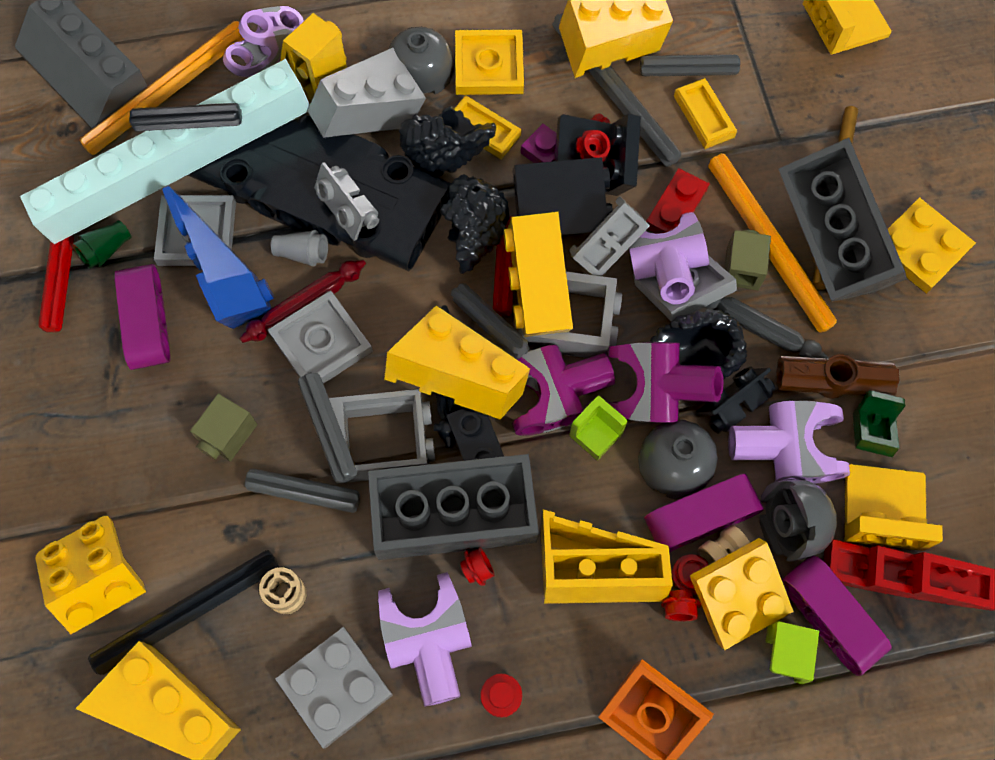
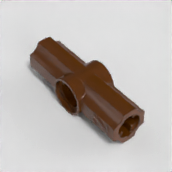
(814, 376)

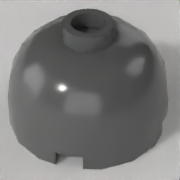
(425, 57)
(678, 459)
(797, 519)

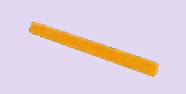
(162, 88)
(779, 253)

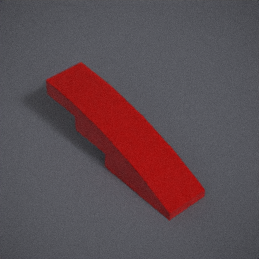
(912, 575)

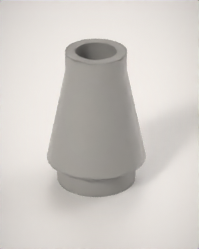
(303, 247)

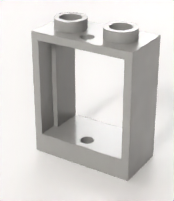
(580, 344)
(381, 404)

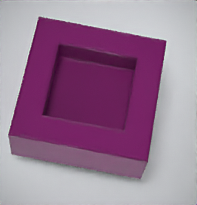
(540, 145)

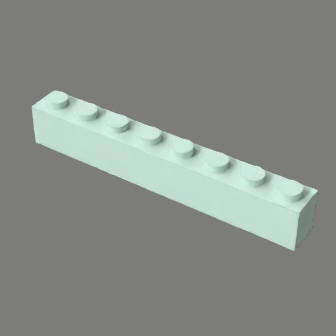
(162, 156)

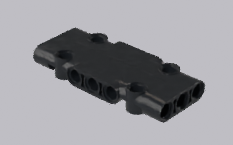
(282, 176)

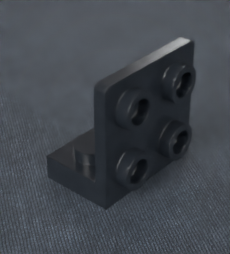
(623, 152)

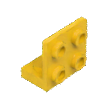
(847, 23)
(888, 509)

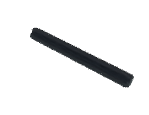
(184, 611)

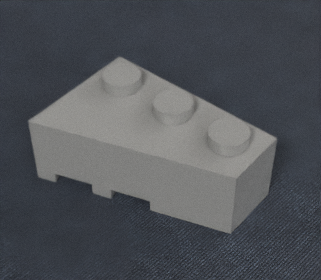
(366, 97)

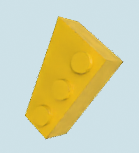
(612, 30)
(314, 52)
(538, 274)
(457, 363)
(599, 565)
(160, 705)

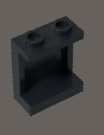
(564, 187)

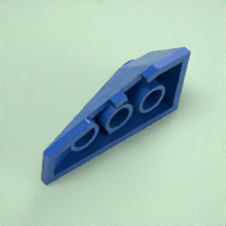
(226, 281)

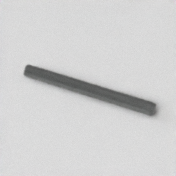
(629, 104)

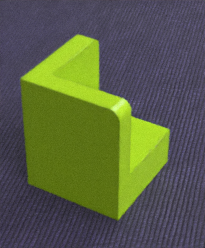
(598, 427)
(793, 651)

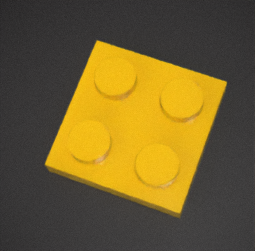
(489, 62)
(927, 244)
(742, 593)

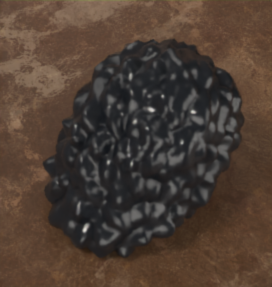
(443, 140)
(477, 218)
(707, 340)

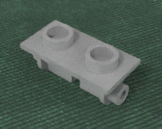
(336, 190)

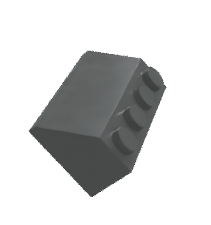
(77, 60)
(842, 222)
(452, 507)

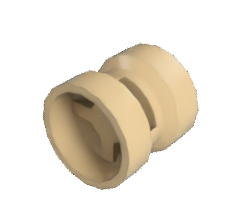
(728, 542)
(289, 594)

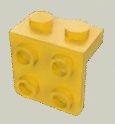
(86, 575)

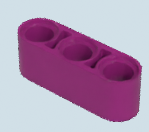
(142, 317)
(704, 513)
(836, 615)

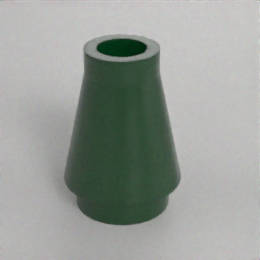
(100, 244)

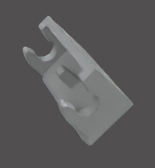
(610, 239)

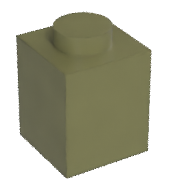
(748, 258)
(223, 428)

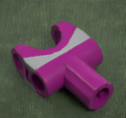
(663, 381)
(559, 388)

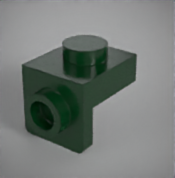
(877, 424)

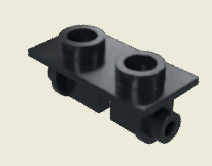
(747, 388)
(474, 434)

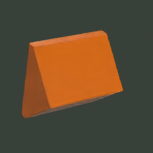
(655, 713)

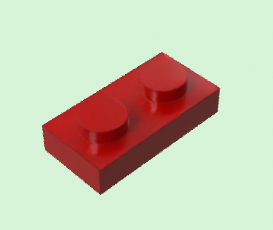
(679, 197)

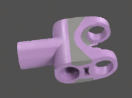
(263, 46)
(671, 257)
(791, 442)
(427, 641)

